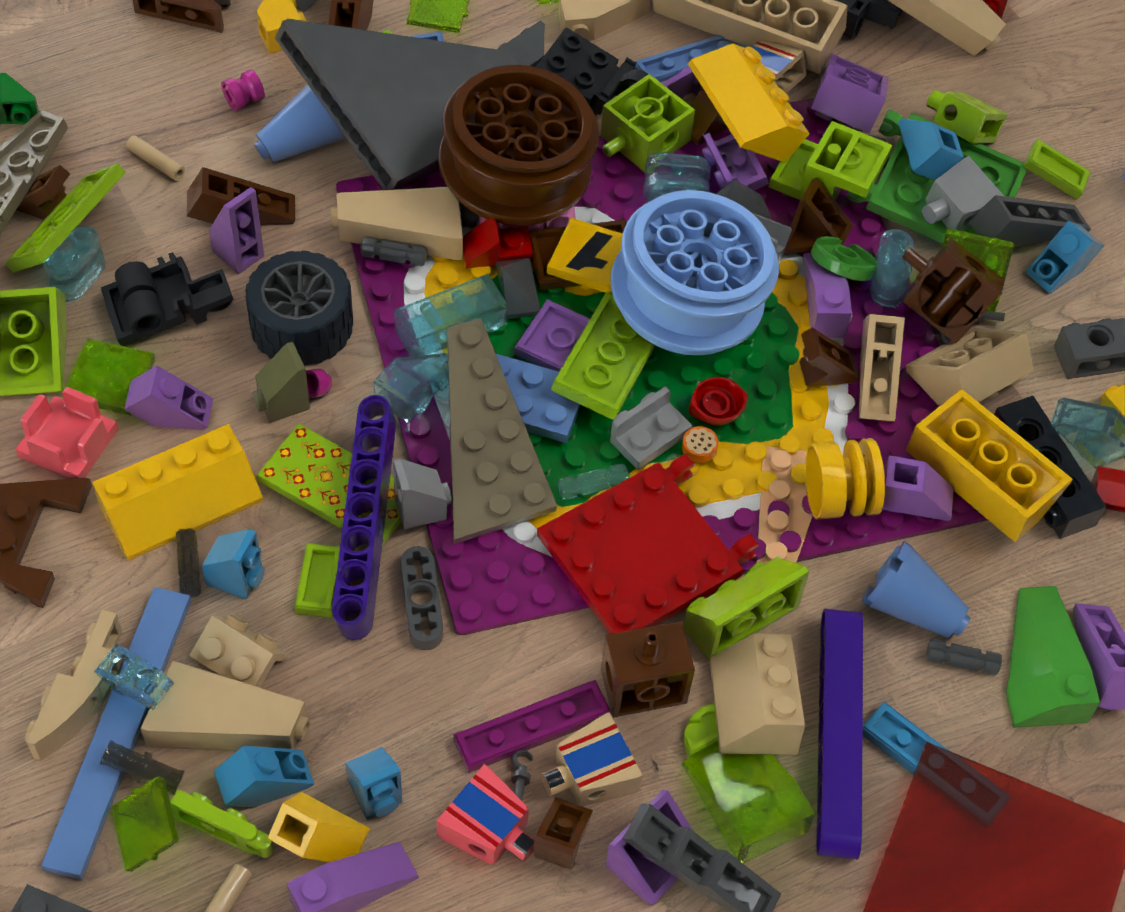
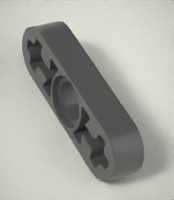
(431, 609)

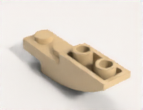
(76, 697)

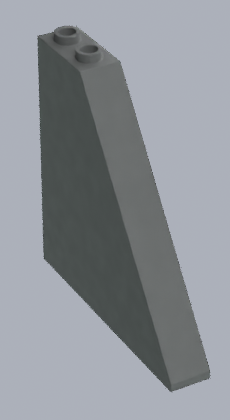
(385, 90)

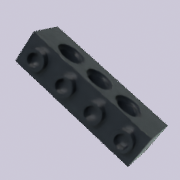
(1081, 504)

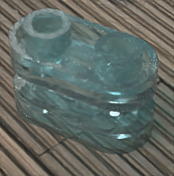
(674, 173)
(76, 263)
(891, 272)

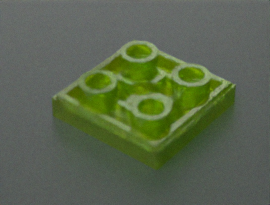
(107, 371)

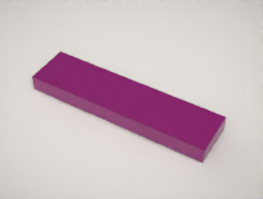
(530, 726)

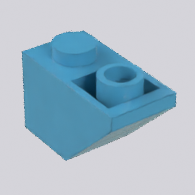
(930, 147)
(1064, 257)
(234, 563)
(262, 775)
(375, 782)

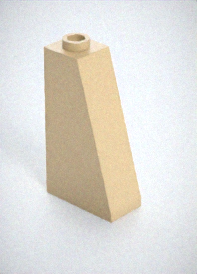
(964, 22)
(403, 215)
(222, 714)

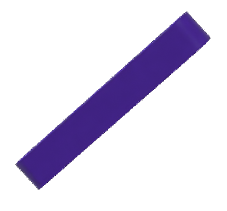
(365, 530)
(840, 735)

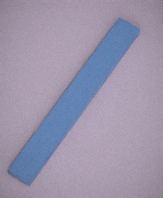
(121, 722)

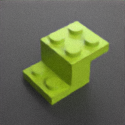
(840, 161)

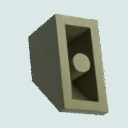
(282, 385)

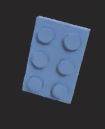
(540, 408)

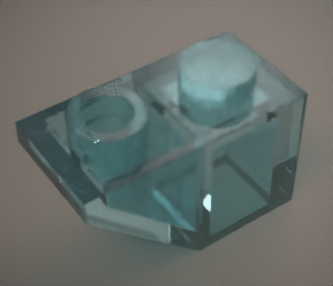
(412, 382)
(1091, 429)

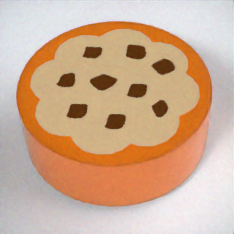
(700, 444)

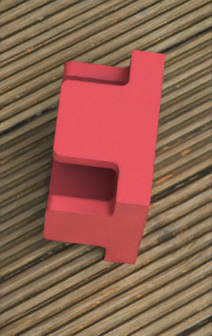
(65, 433)

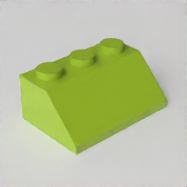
(745, 605)

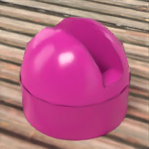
(318, 382)

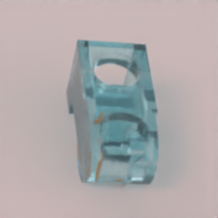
(137, 679)

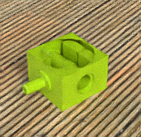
(646, 122)

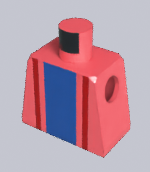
(487, 820)

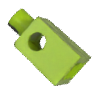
(967, 116)

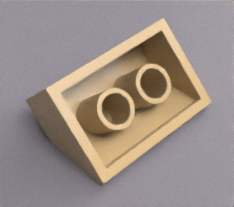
(978, 364)
(758, 696)

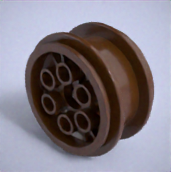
(499, 140)

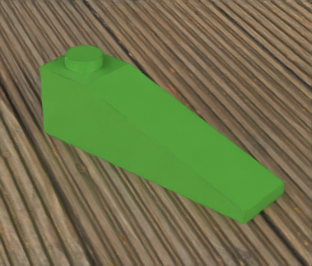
(1048, 667)

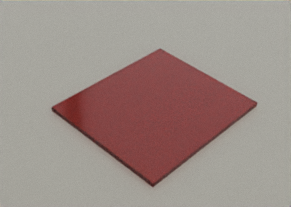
(994, 846)

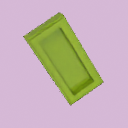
(1057, 169)
(317, 581)

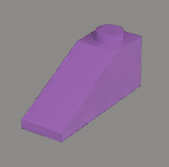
(237, 232)
(827, 299)
(1105, 650)
(352, 881)

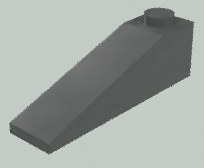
(1024, 220)

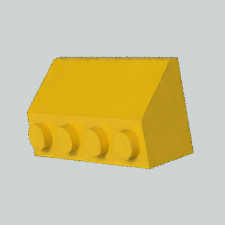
(750, 101)
(988, 464)
(177, 491)

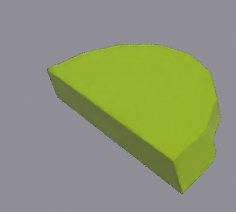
(701, 731)

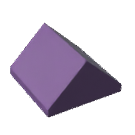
(635, 868)

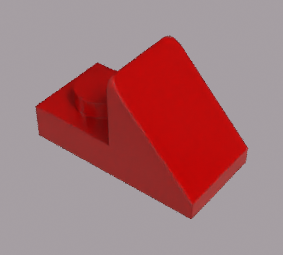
(489, 244)

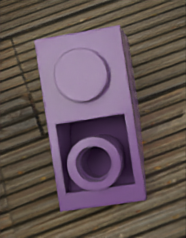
(168, 401)
(916, 489)

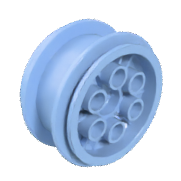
(681, 268)

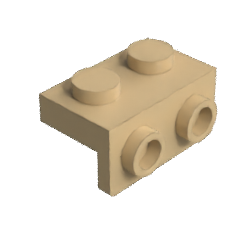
(236, 651)

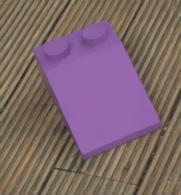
(850, 94)

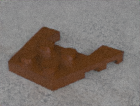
(19, 513)

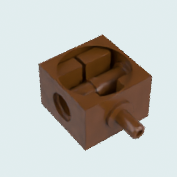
(951, 288)
(647, 669)

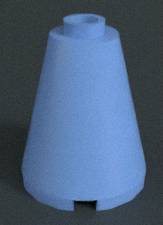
(297, 128)
(916, 594)

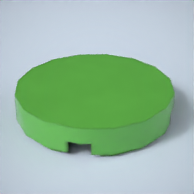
(844, 261)

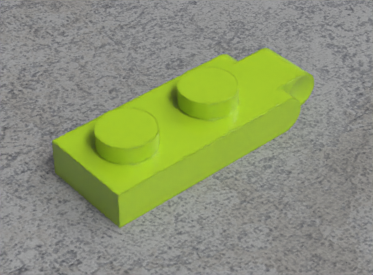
(226, 825)

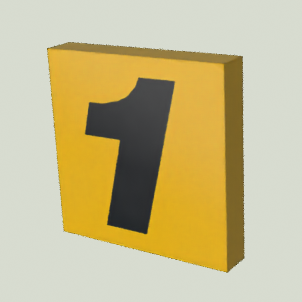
(586, 255)

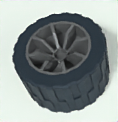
(300, 301)

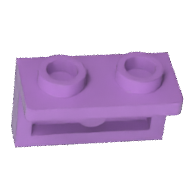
(733, 163)

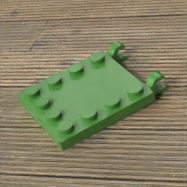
(903, 193)

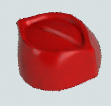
(718, 401)

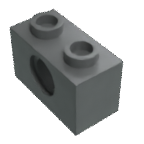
(1092, 348)

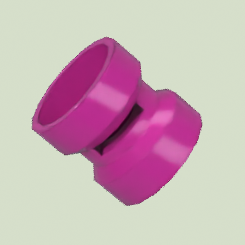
(240, 91)

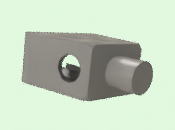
(959, 195)

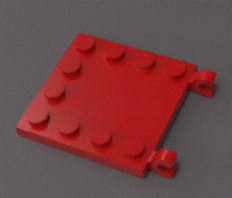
(643, 549)

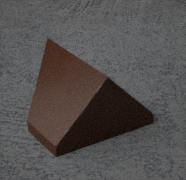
(816, 217)

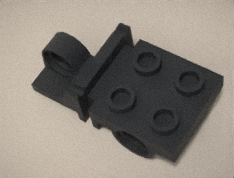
(878, 11)
(590, 69)
(158, 297)

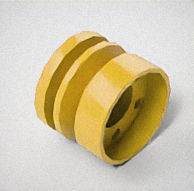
(844, 478)

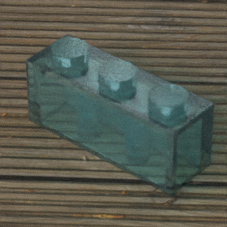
(425, 323)

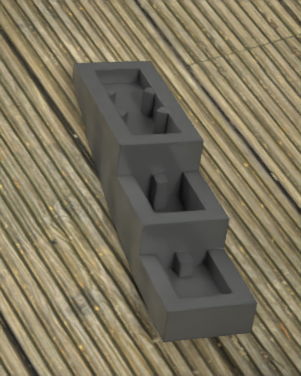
(699, 864)

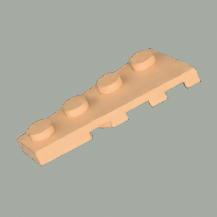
(784, 490)

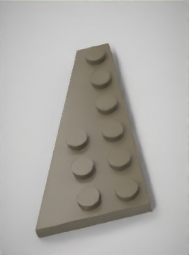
(24, 158)
(492, 456)

